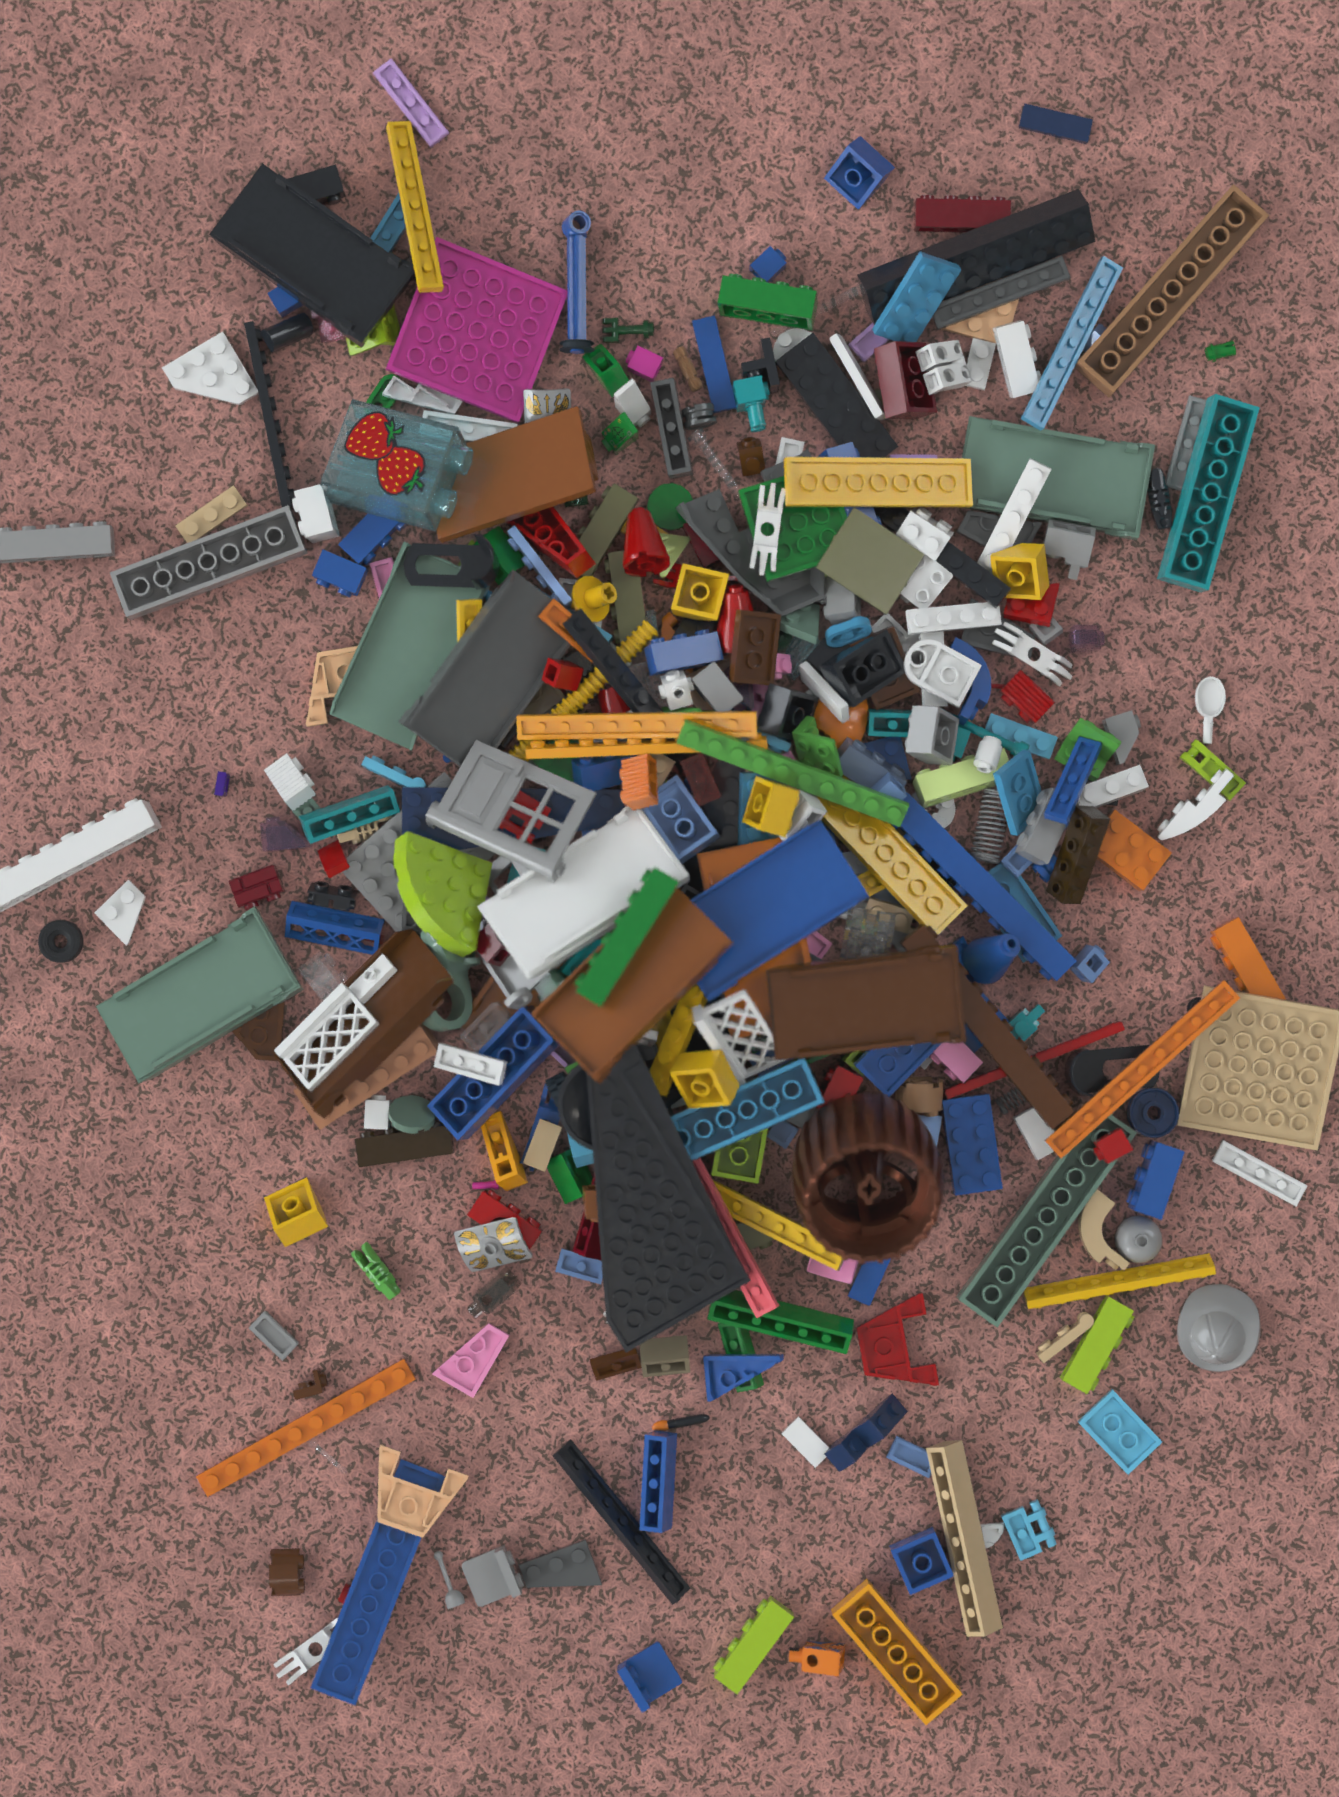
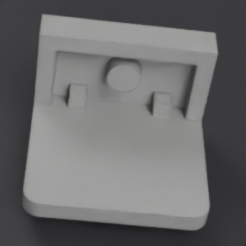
(492, 1576)

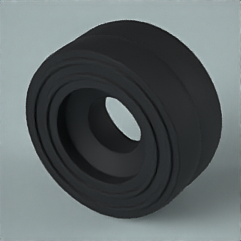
(47, 938)

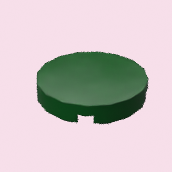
(663, 504)

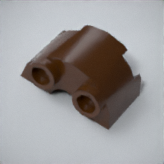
(285, 1572)

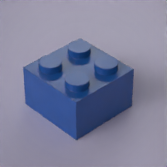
(921, 1560)

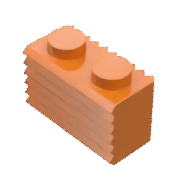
(639, 781)

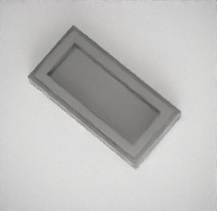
(273, 1335)

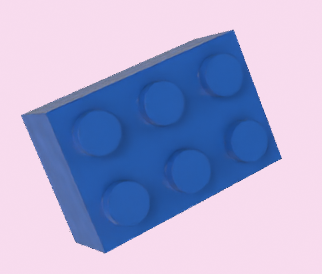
(1154, 1179)

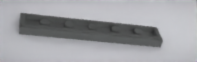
(1001, 292)

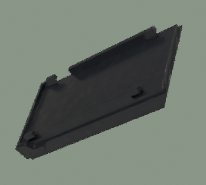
(313, 254)

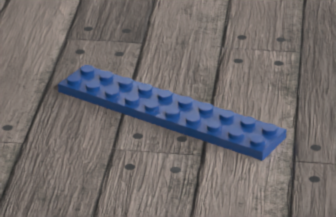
(370, 1600)

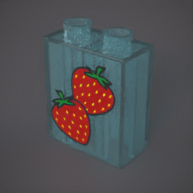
(396, 465)

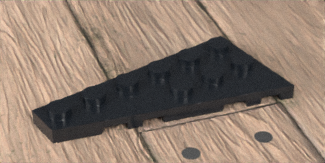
(721, 814)

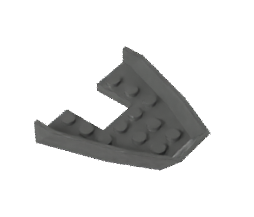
(716, 527)

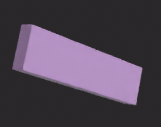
(410, 103)

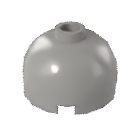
(1138, 1239)

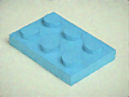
(1119, 1431)

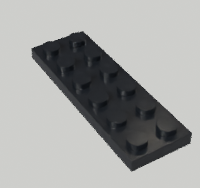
(834, 399)

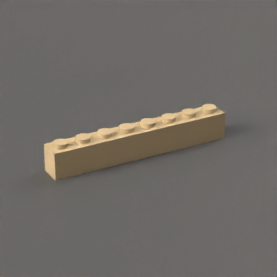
(964, 1538)

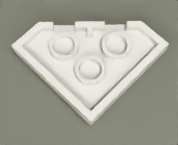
(212, 372)

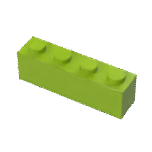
(1096, 1345)
(753, 1645)

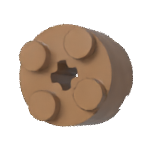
(921, 1095)

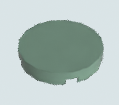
(411, 1114)

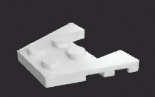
(421, 396)

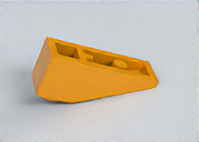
(503, 1153)

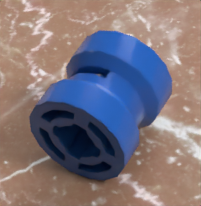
(1045, 870)

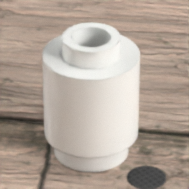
(988, 754)

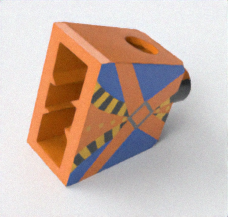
(829, 1657)

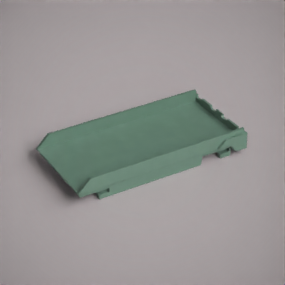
(1089, 481)
(401, 649)
(199, 996)

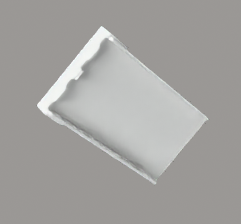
(552, 921)

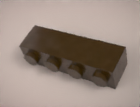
(402, 1146)

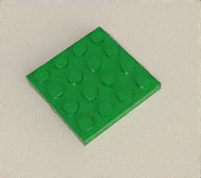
(802, 533)

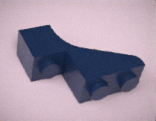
(866, 1433)

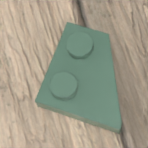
(802, 623)

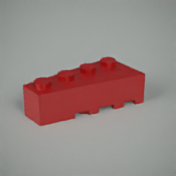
(555, 539)

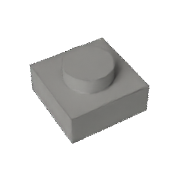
(1046, 634)

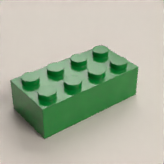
(767, 302)

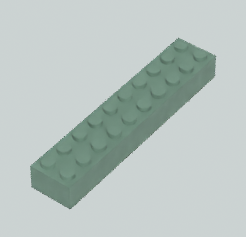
(1038, 1227)

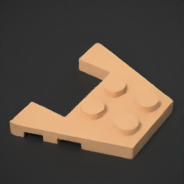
(327, 677)
(407, 1504)

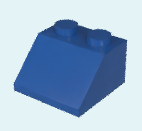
(859, 172)

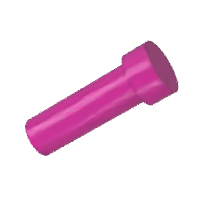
(485, 1185)

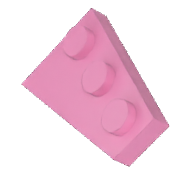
(473, 1361)

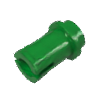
(1220, 351)

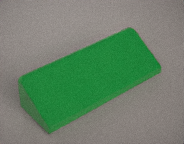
(739, 1341)

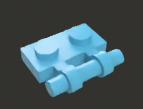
(1022, 1534)

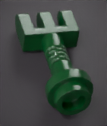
(646, 329)

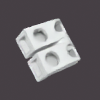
(948, 364)

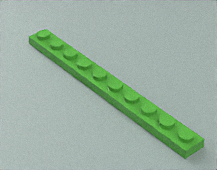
(792, 773)

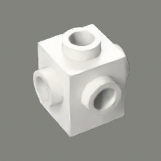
(676, 689)

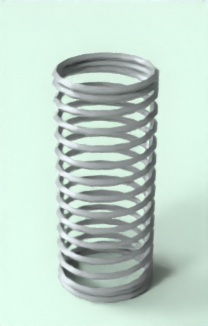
(979, 855)

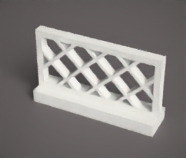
(317, 1026)
(717, 1040)

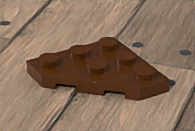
(263, 1033)

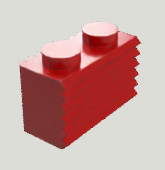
(1025, 697)

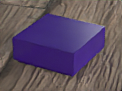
(222, 784)

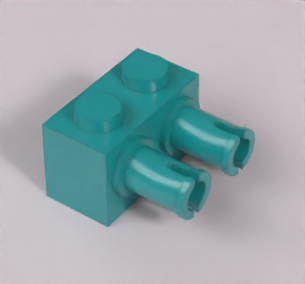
(751, 397)

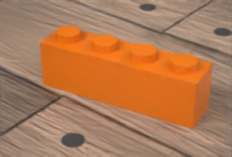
(1244, 960)

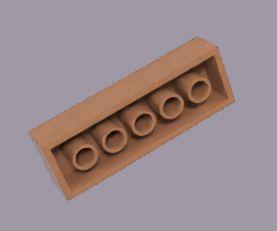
(408, 1055)

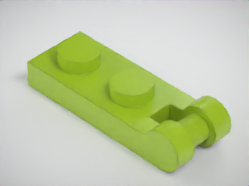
(1209, 766)

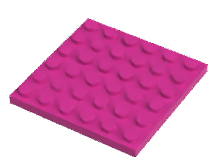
(480, 333)

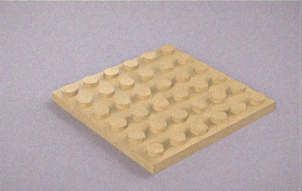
(1263, 1071)

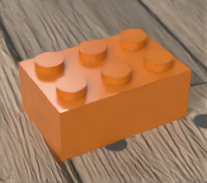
(1131, 852)

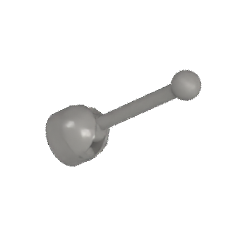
(453, 1597)

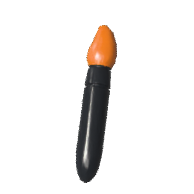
(664, 1425)

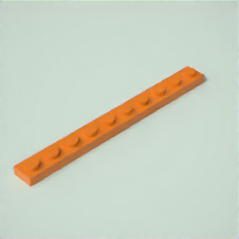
(1142, 1069)
(305, 1427)

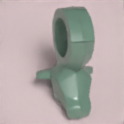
(459, 991)

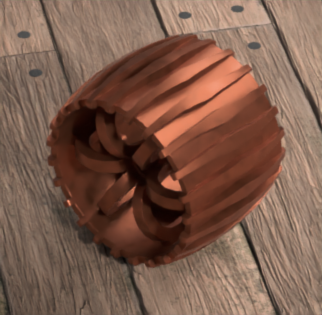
(867, 1230)

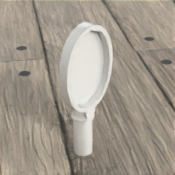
(1209, 702)

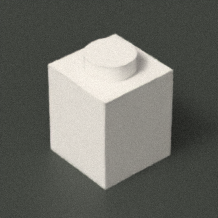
(377, 1113)

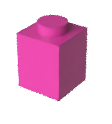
(644, 363)

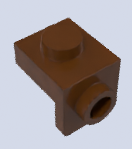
(750, 456)

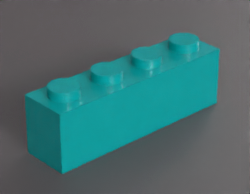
(349, 814)

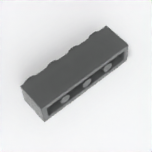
(671, 428)

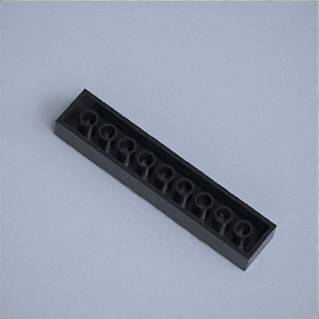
(992, 249)

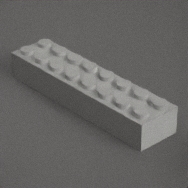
(208, 563)

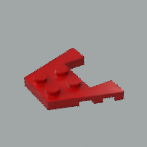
(885, 1346)

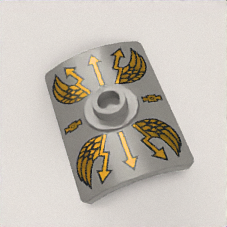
(545, 402)
(492, 1244)

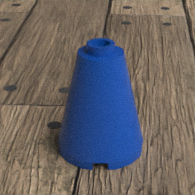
(990, 957)

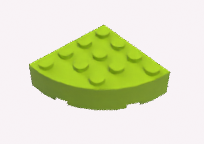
(442, 890)

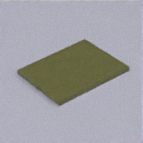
(869, 561)

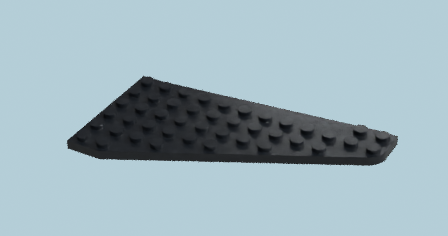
(656, 1222)

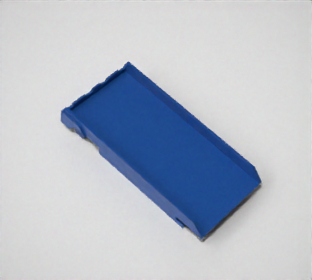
(777, 903)

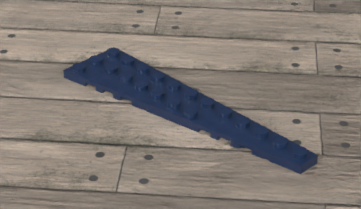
(419, 799)

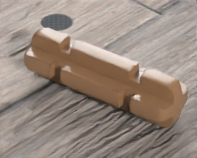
(687, 369)

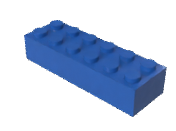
(468, 1101)

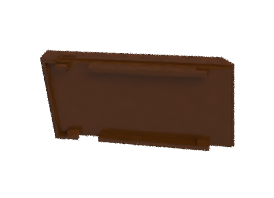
(866, 1002)
(397, 1006)

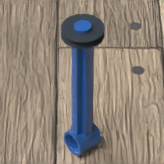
(576, 284)

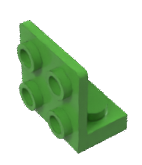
(1088, 730)
(816, 749)

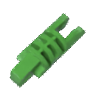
(376, 1271)

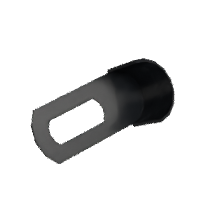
(477, 568)
(1085, 1068)

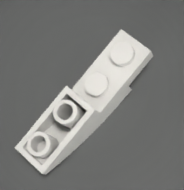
(1190, 815)

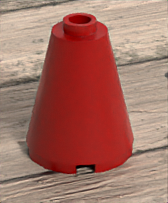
(643, 545)
(734, 599)

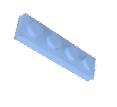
(533, 561)

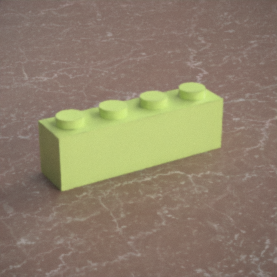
(953, 781)

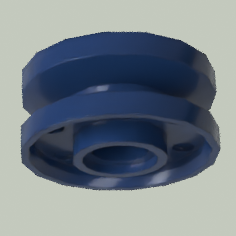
(1167, 1112)

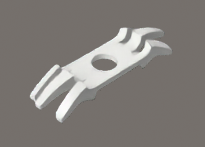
(771, 515)
(1020, 650)
(302, 1656)

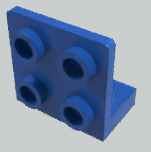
(649, 1675)

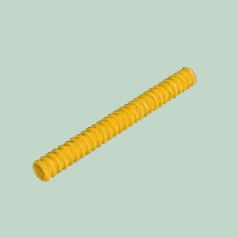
(595, 681)

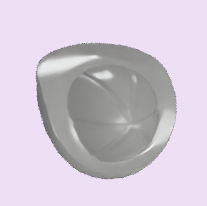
(1218, 1328)

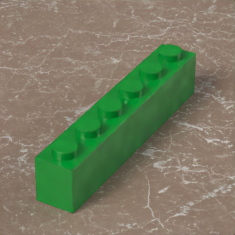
(627, 936)
(786, 1322)

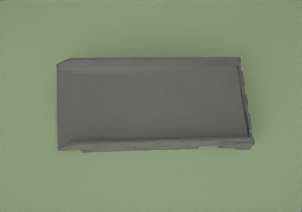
(488, 673)

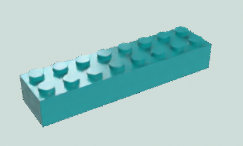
(1208, 493)

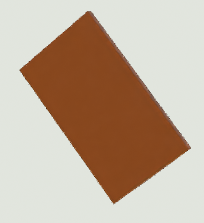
(522, 473)

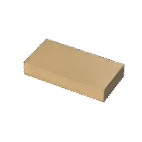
(542, 1145)

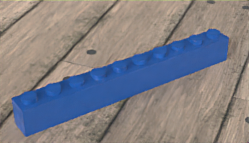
(984, 890)

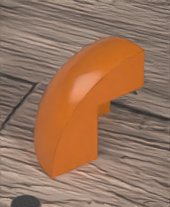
(834, 729)

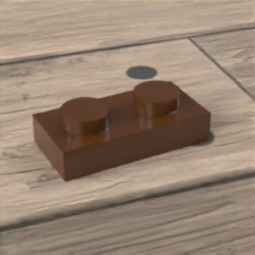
(615, 1363)

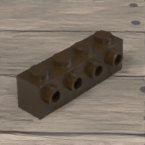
(1078, 854)

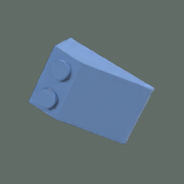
(680, 820)

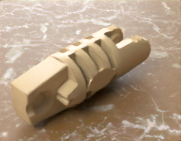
(361, 833)

